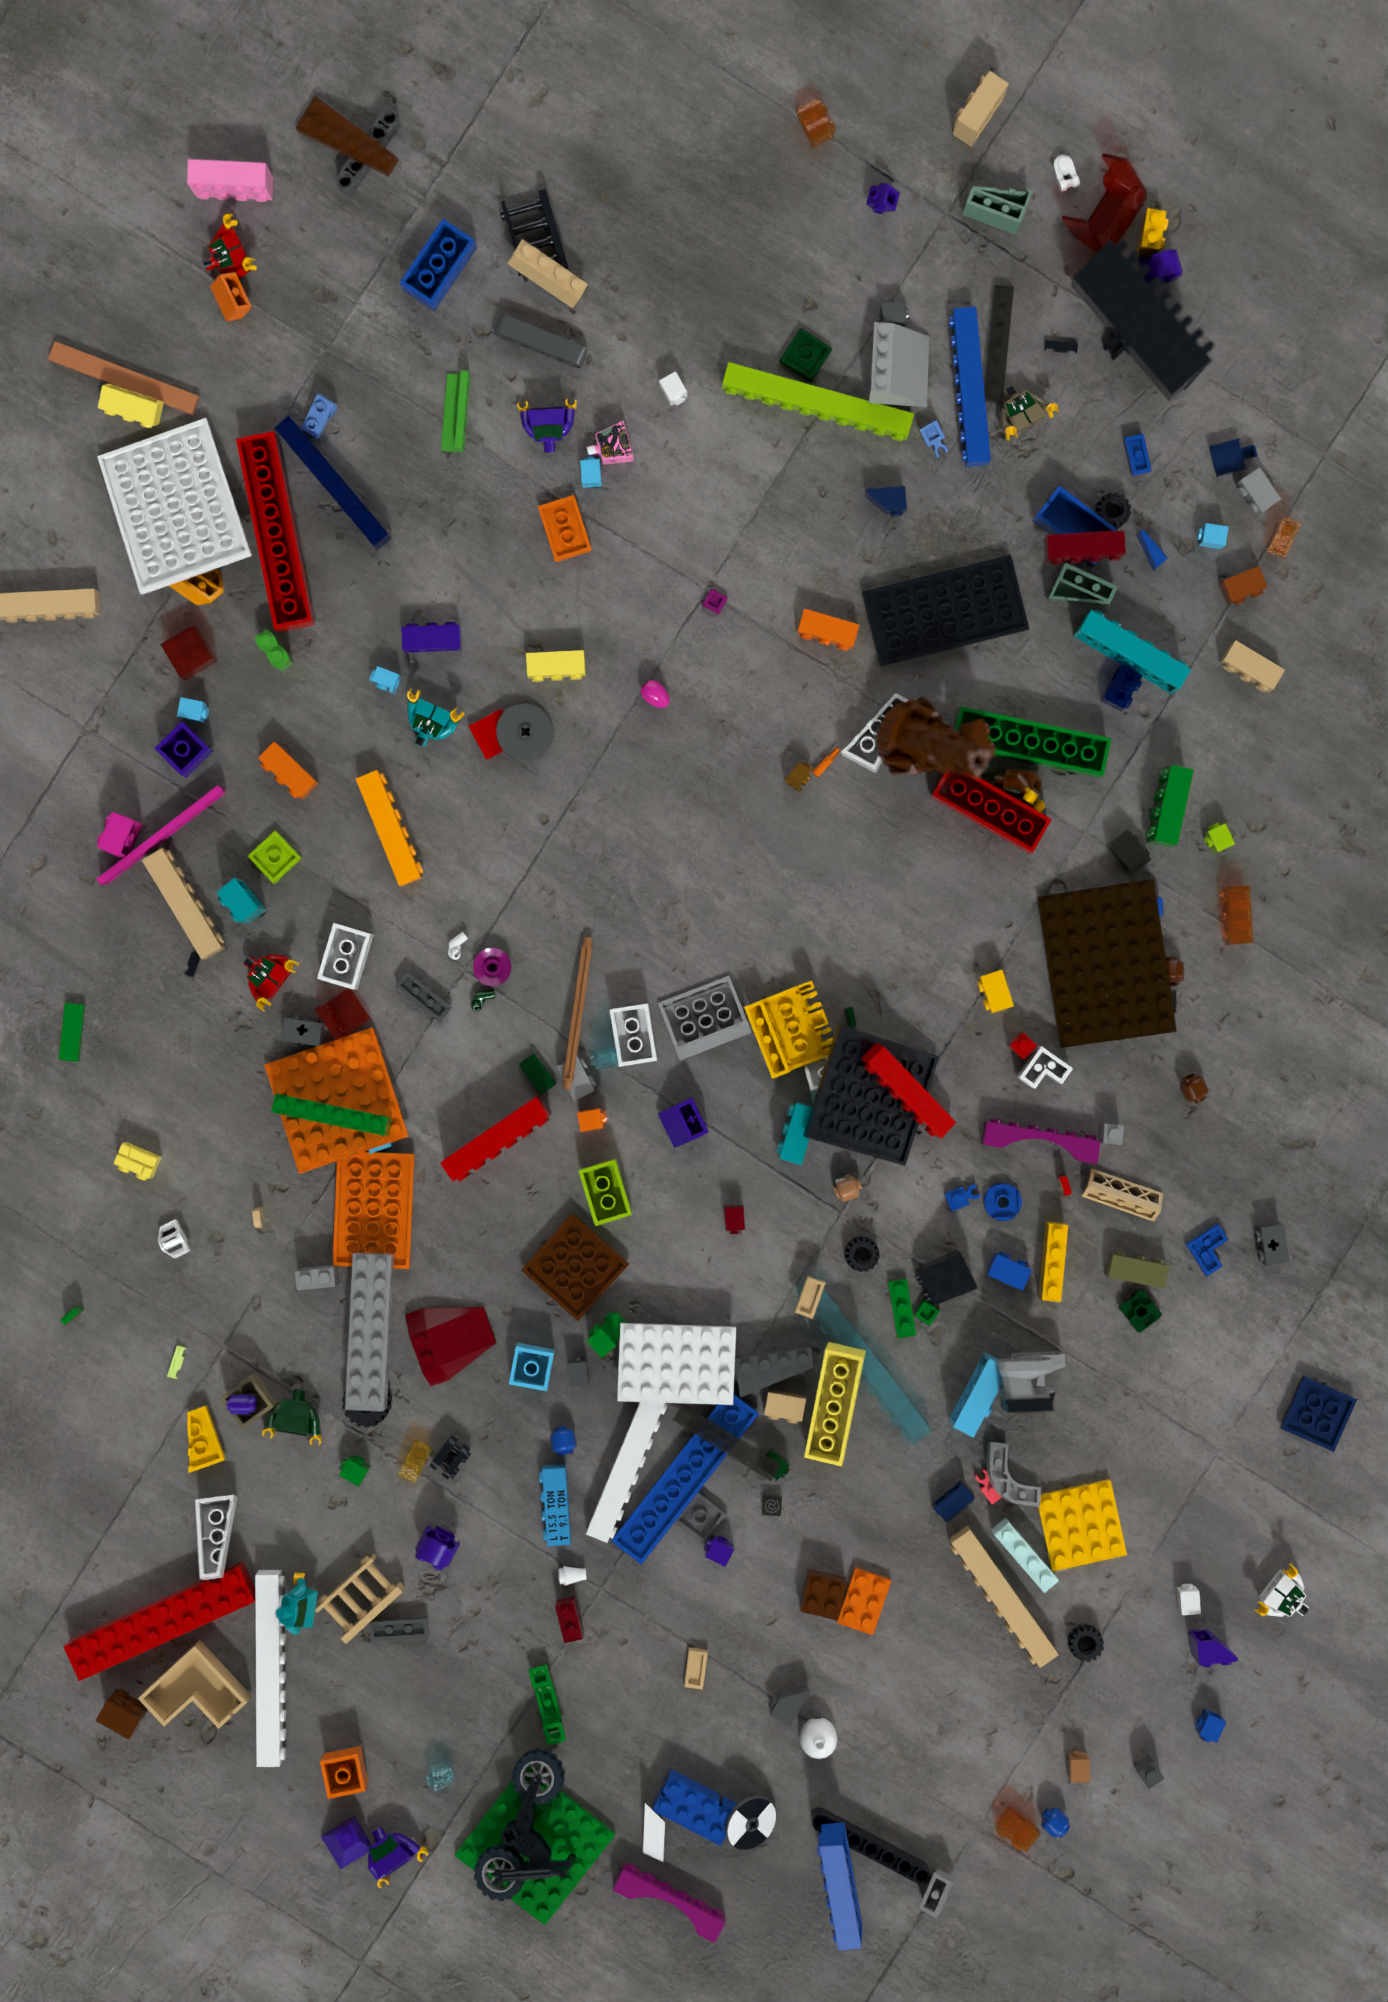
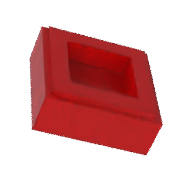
(1064, 1185)

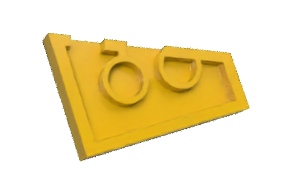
(203, 1440)

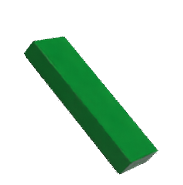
(72, 1032)

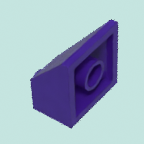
(347, 1842)

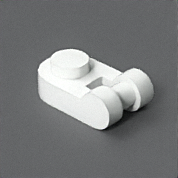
(1063, 167)

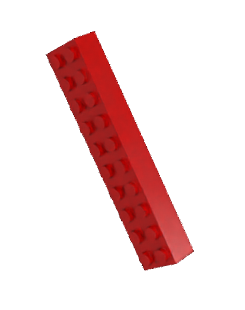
(275, 531)
(160, 1621)

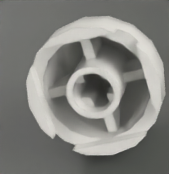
(818, 1738)

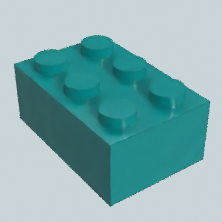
(794, 1144)

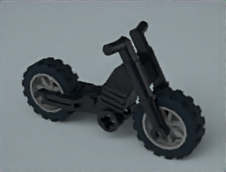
(524, 1836)

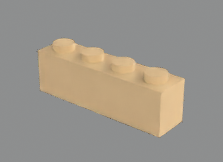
(547, 273)

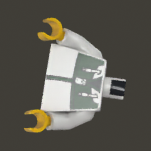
(1283, 1595)

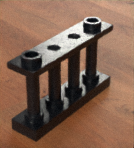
(547, 222)

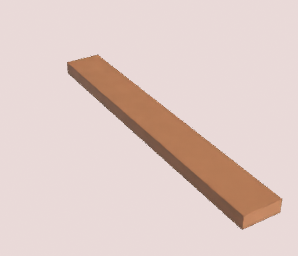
(123, 377)

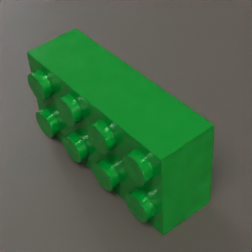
(1169, 806)

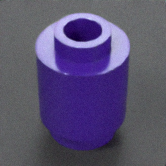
(241, 1404)

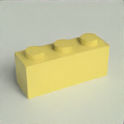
(130, 405)
(556, 665)

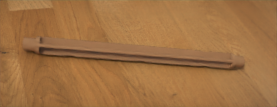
(577, 1011)

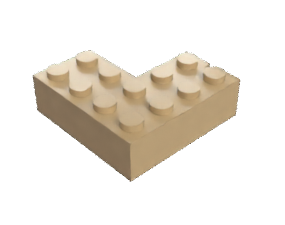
(195, 1678)

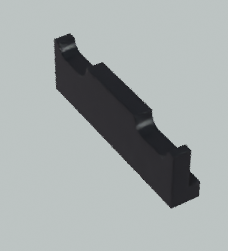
(1062, 347)
(193, 963)

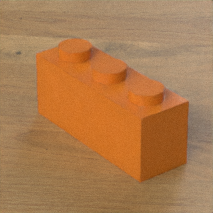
(827, 630)
(287, 771)

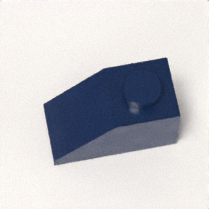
(889, 499)

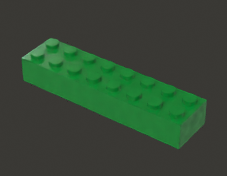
(1042, 743)

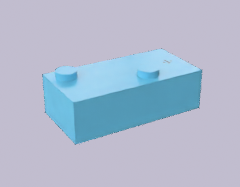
(977, 1396)

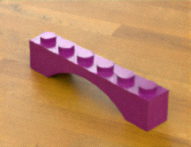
(1001, 1135)
(635, 1884)

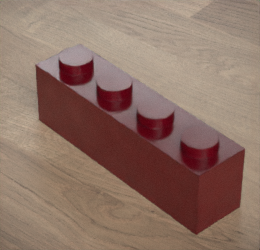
(1084, 546)

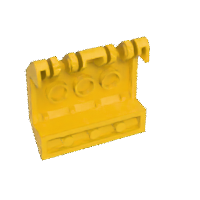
(789, 1029)

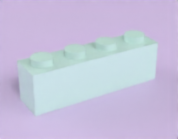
(1024, 1555)

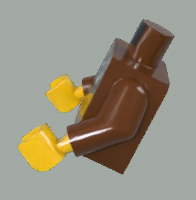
(1023, 784)

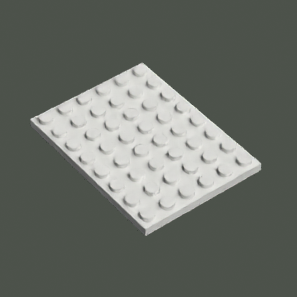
(174, 506)

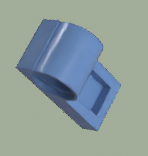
(318, 415)

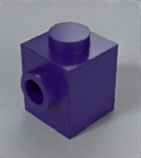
(718, 1549)

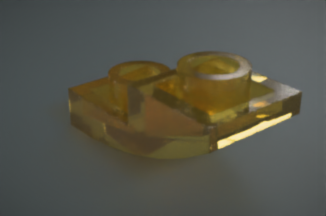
(414, 1461)

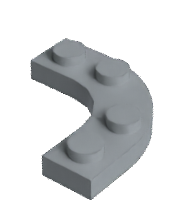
(1003, 1483)

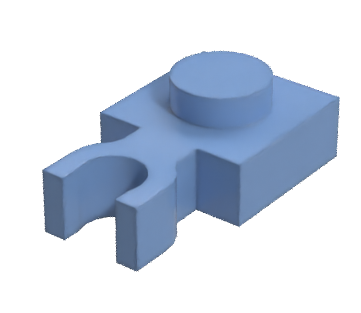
(932, 435)

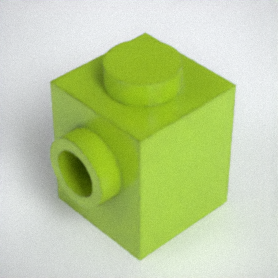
(1218, 837)

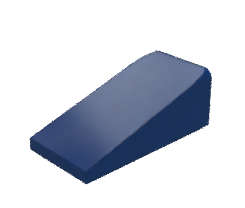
(1152, 551)

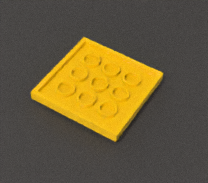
(1081, 1525)

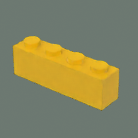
(1053, 1261)

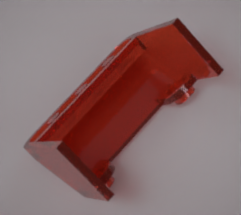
(1115, 210)

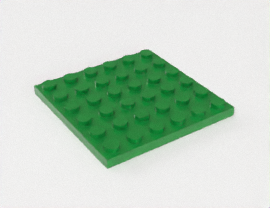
(565, 1829)

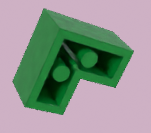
(607, 1334)

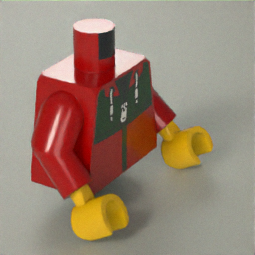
(228, 251)
(267, 976)

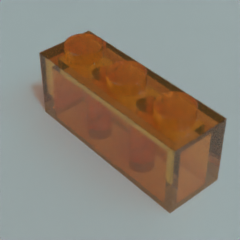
(1236, 915)

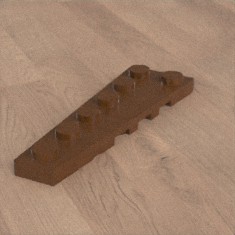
(336, 132)

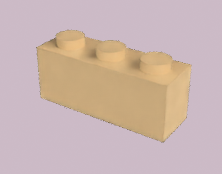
(1251, 666)

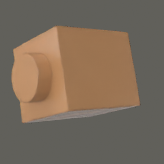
(1078, 1767)

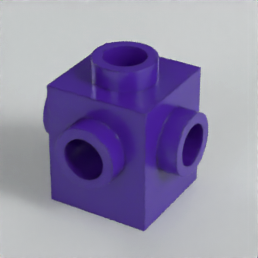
(882, 198)

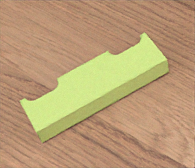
(177, 1361)

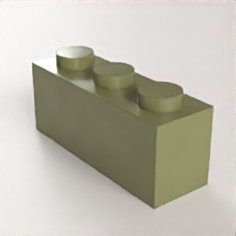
(1137, 1269)

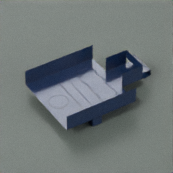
(1229, 456)

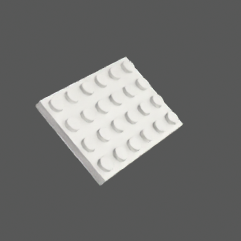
(676, 1363)

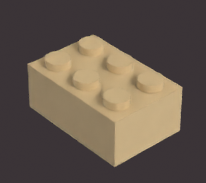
(979, 108)

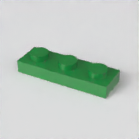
(901, 1308)

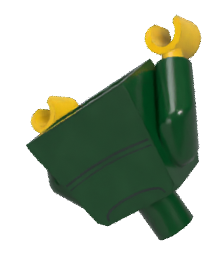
(294, 1417)

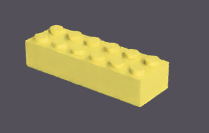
(835, 1404)

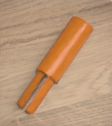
(826, 762)

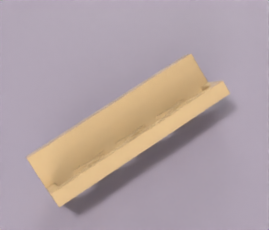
(1123, 1199)

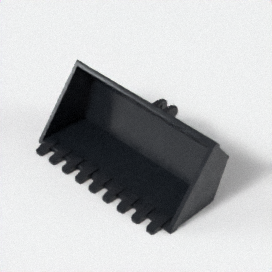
(1141, 319)

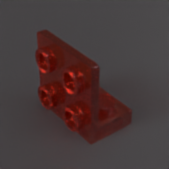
(343, 1014)

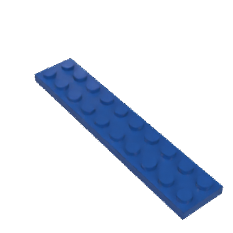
(680, 1483)

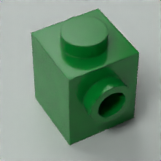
(354, 1469)

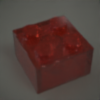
(189, 652)

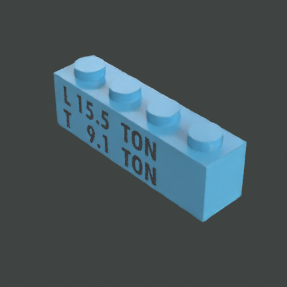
(556, 1505)

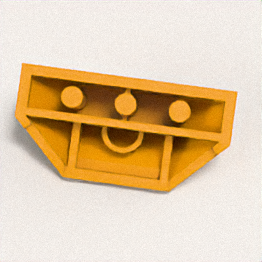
(201, 588)

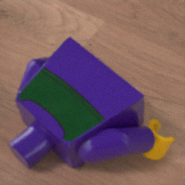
(547, 423)
(390, 1854)

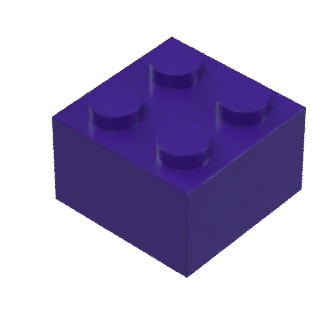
(183, 749)

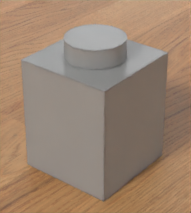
(1111, 1133)

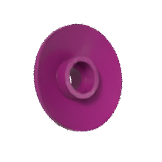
(485, 959)

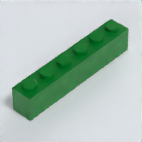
(331, 1115)

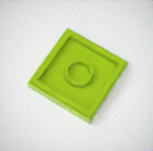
(274, 857)

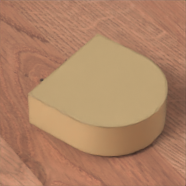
(258, 1217)

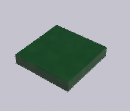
(805, 355)

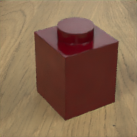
(734, 1219)

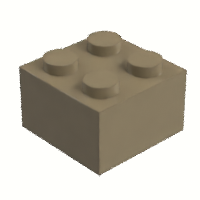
(255, 1387)

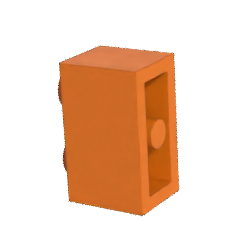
(230, 296)
(592, 1119)

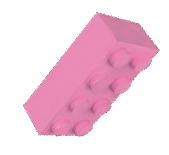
(230, 180)

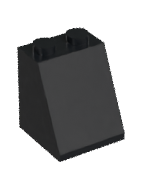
(945, 1278)

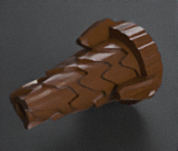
(917, 741)

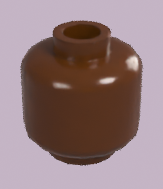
(1175, 970)
(1194, 1088)

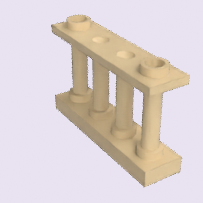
(364, 1617)

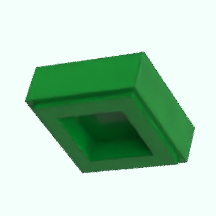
(926, 1312)
(71, 1315)

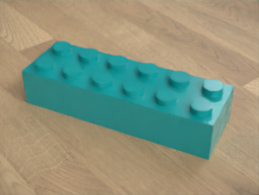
(1132, 652)

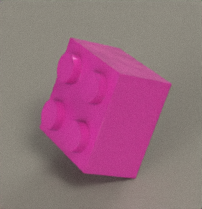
(119, 835)

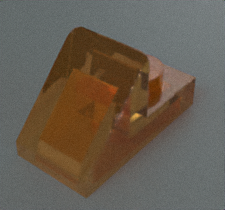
(1284, 536)

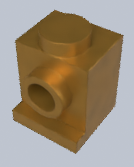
(799, 776)

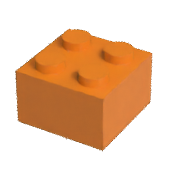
(344, 1772)

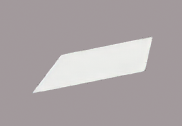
(653, 1834)

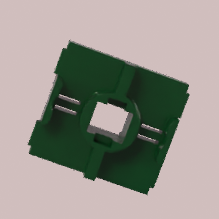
(1142, 1300)

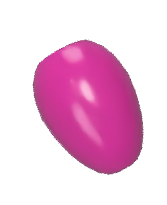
(655, 694)

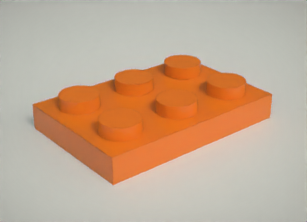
(564, 528)
(863, 1600)

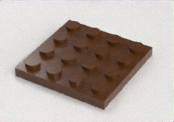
(575, 1266)

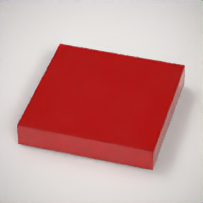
(485, 734)

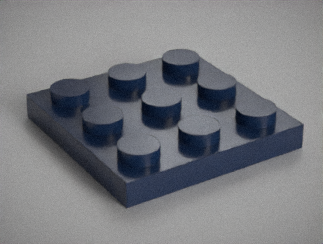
(1318, 1413)

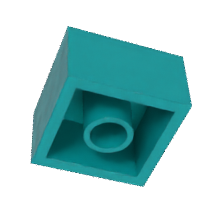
(240, 901)

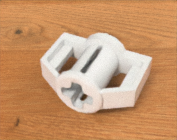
(173, 1239)

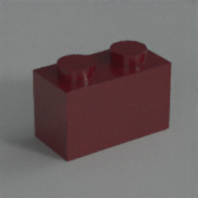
(569, 1619)

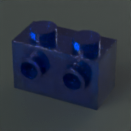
(1121, 688)

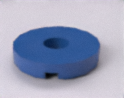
(1002, 1190)

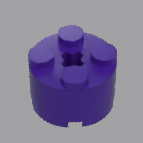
(1163, 265)
(437, 1547)

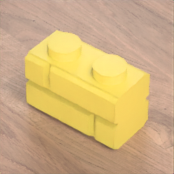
(137, 1161)

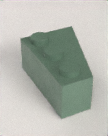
(997, 207)
(1080, 586)

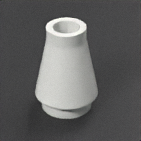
(570, 1575)

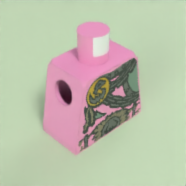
(612, 445)

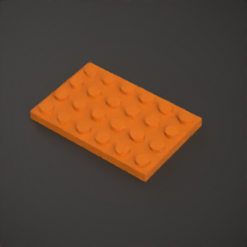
(374, 1206)

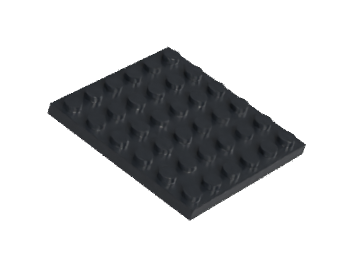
(855, 1109)

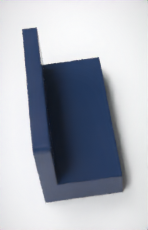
(953, 1501)

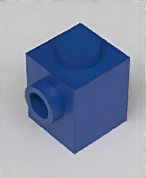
(1210, 1726)

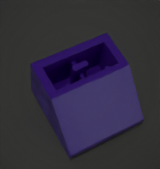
(683, 1122)
(1209, 1649)

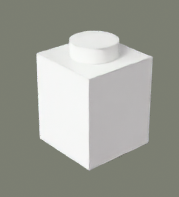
(673, 389)
(1188, 1599)

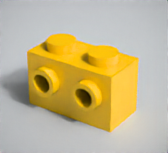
(1151, 232)
(995, 991)

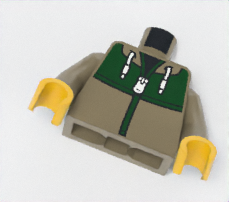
(1023, 411)

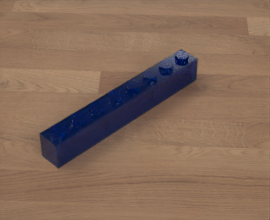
(332, 482)

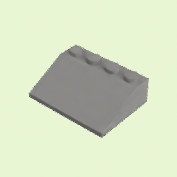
(898, 366)
(704, 1018)

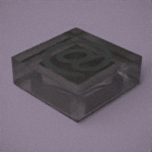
(771, 1505)

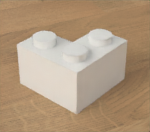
(1042, 1063)

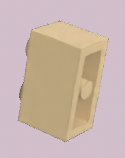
(784, 1405)

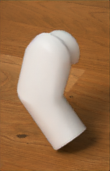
(454, 947)

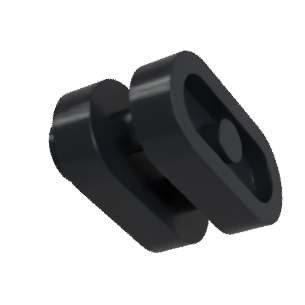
(461, 1454)

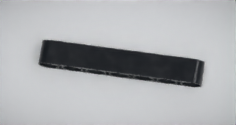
(877, 1852)

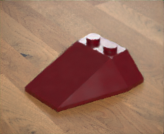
(448, 1339)

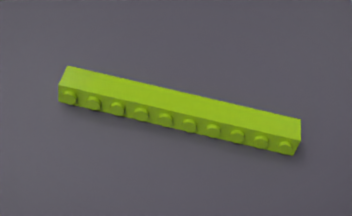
(817, 401)

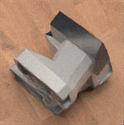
(1025, 1381)

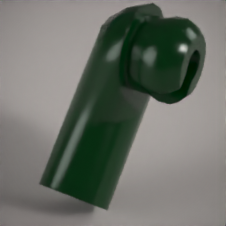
(480, 998)

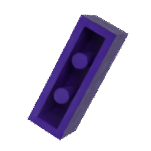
(431, 637)

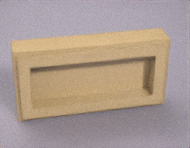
(809, 1297)
(695, 1668)

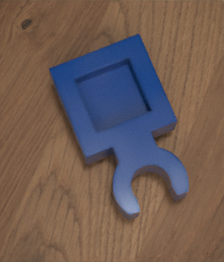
(959, 1198)

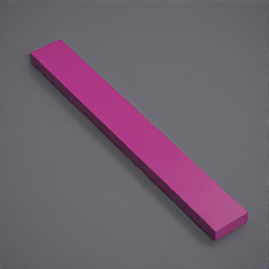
(161, 835)

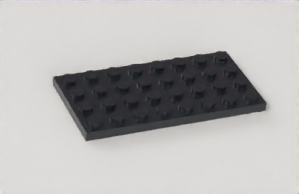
(945, 610)

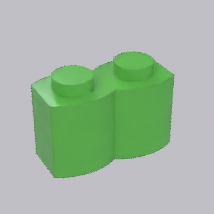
(275, 653)

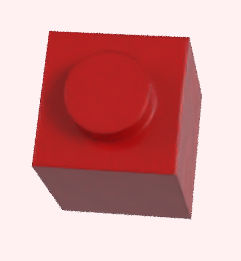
(1022, 1045)

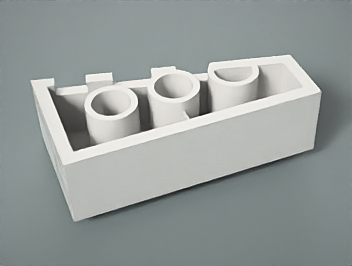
(864, 745)
(214, 1530)

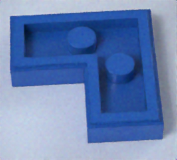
(1202, 1248)

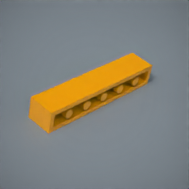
(389, 828)

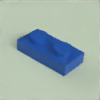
(1137, 454)

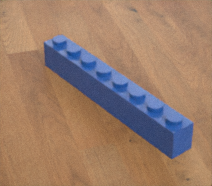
(970, 386)

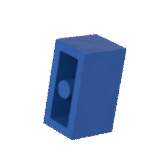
(1008, 1270)

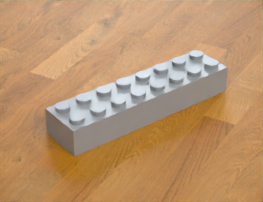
(369, 1331)

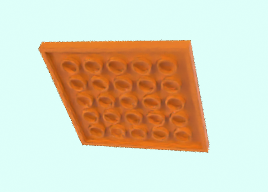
(339, 1074)

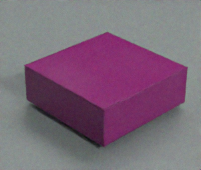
(714, 601)

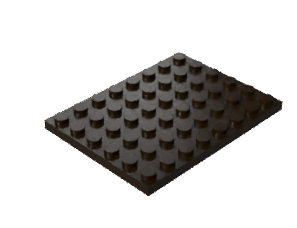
(1107, 963)

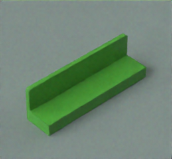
(455, 412)

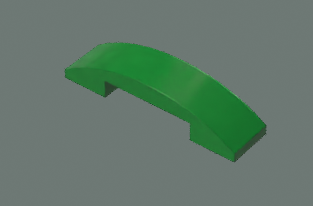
(548, 1704)

